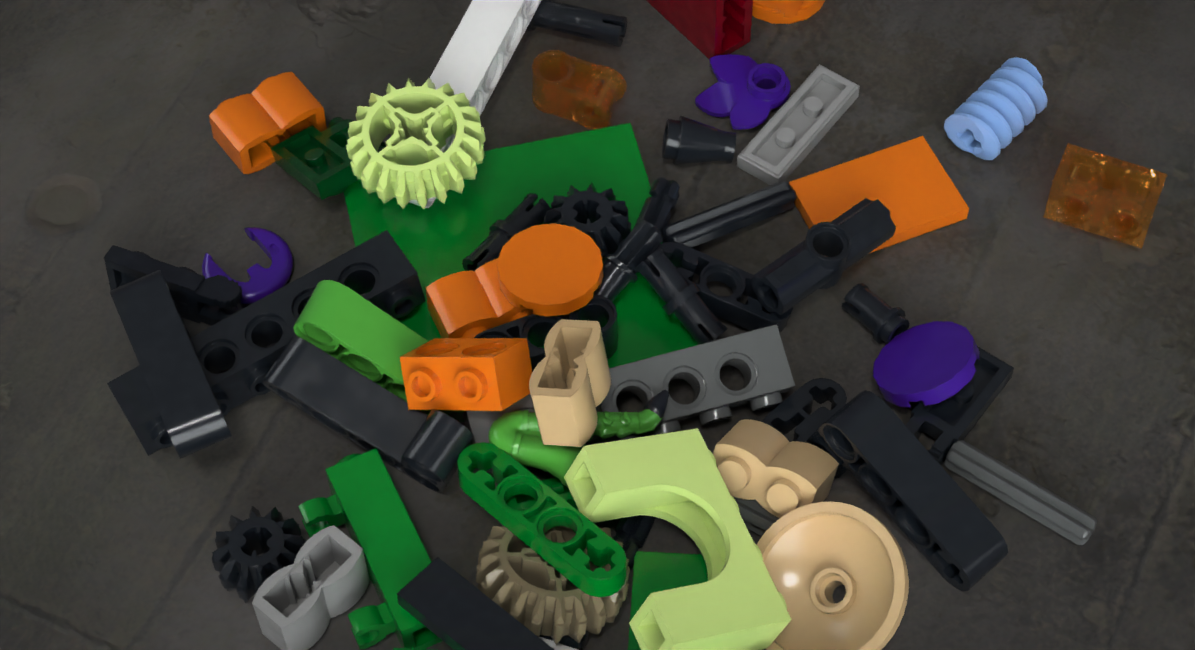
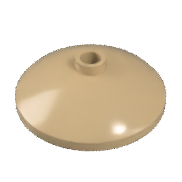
(829, 547)

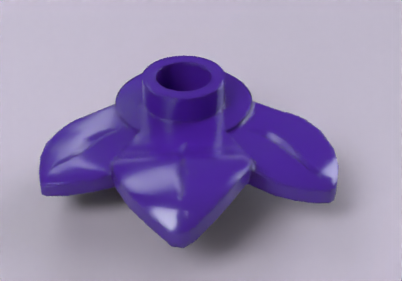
(744, 90)

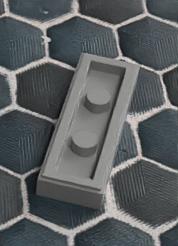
(798, 126)

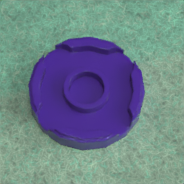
(926, 363)

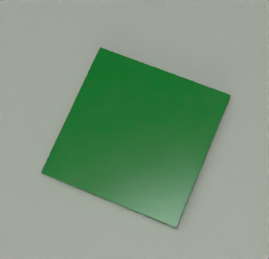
(446, 233)

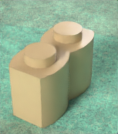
(570, 383)
(767, 467)

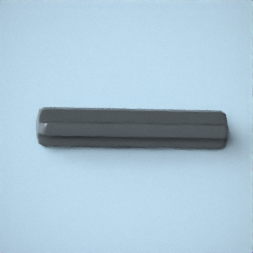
(1021, 492)

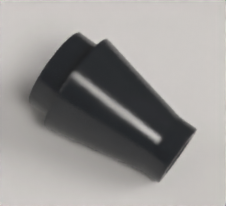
(696, 142)

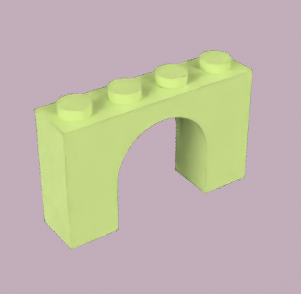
(680, 482)

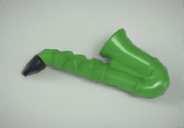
(520, 435)

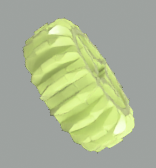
(413, 159)

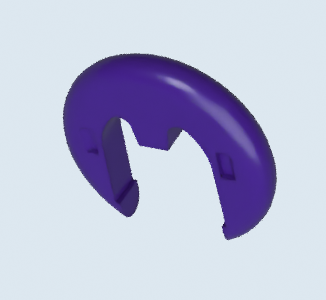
(261, 280)

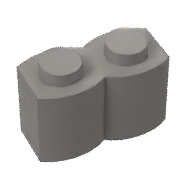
(321, 584)

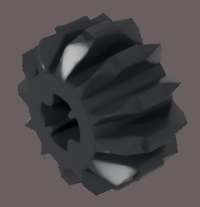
(594, 214)
(238, 550)

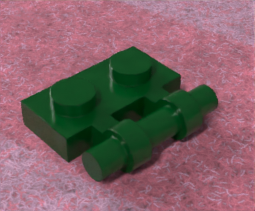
(319, 158)

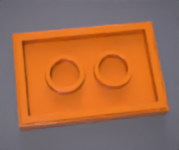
(901, 177)

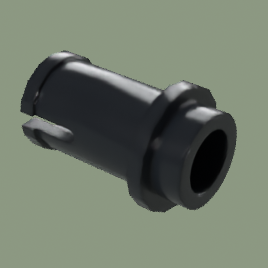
(875, 313)

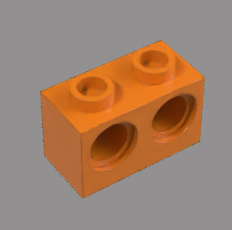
(467, 374)

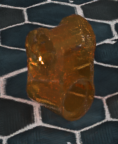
(574, 90)

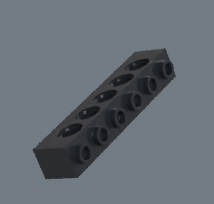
(243, 338)

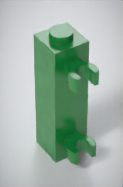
(391, 546)

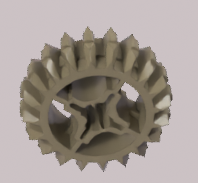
(539, 593)

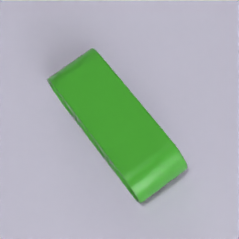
(357, 334)

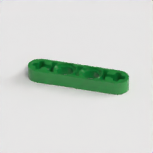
(545, 514)

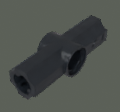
(805, 270)

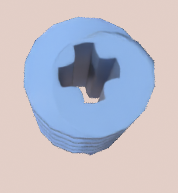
(998, 109)

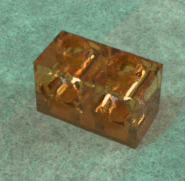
(1104, 195)

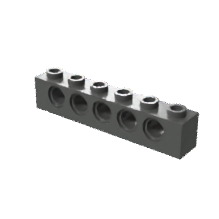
(755, 353)

